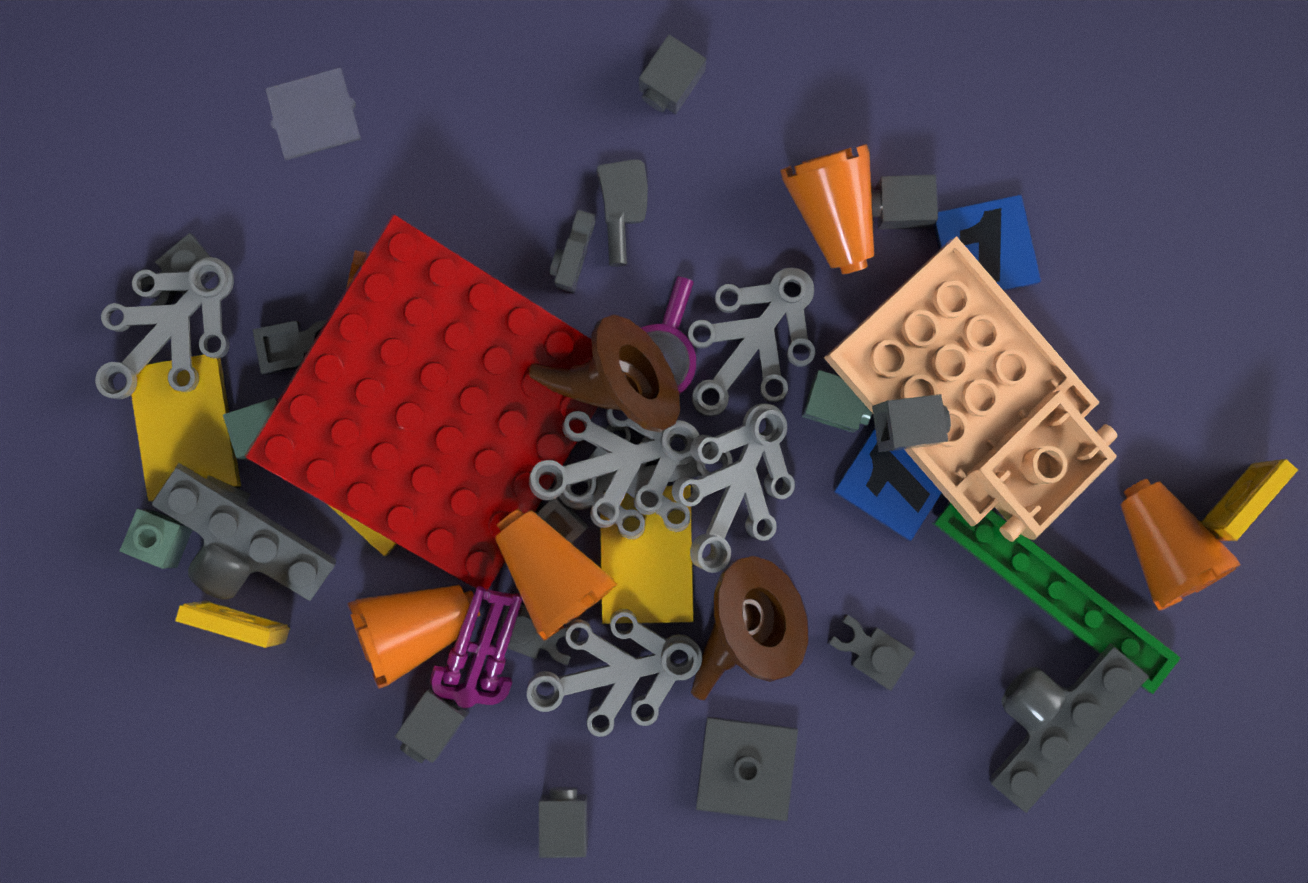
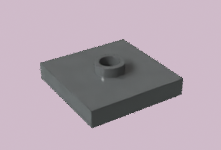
(747, 768)

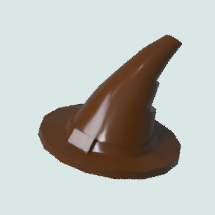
(621, 375)
(755, 626)

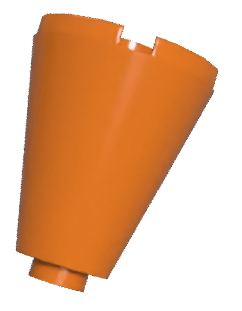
(836, 205)
(1172, 545)
(549, 572)
(407, 628)

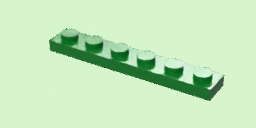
(1059, 593)

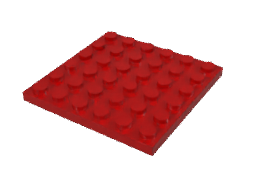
(425, 404)

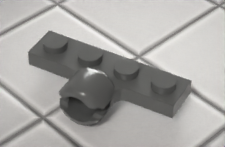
(238, 540)
(1060, 721)

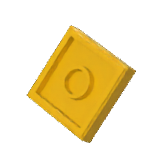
(1248, 498)
(233, 623)

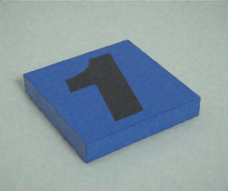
(996, 237)
(889, 488)

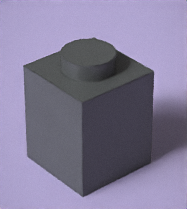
(671, 75)
(905, 202)
(911, 423)
(430, 727)
(563, 824)

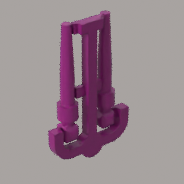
(466, 693)

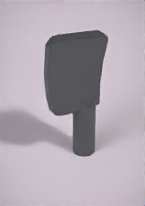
(624, 201)

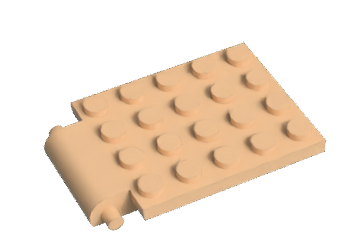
(1009, 395)

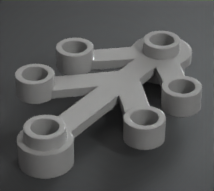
(171, 323)
(757, 334)
(622, 458)
(740, 480)
(598, 486)
(621, 672)

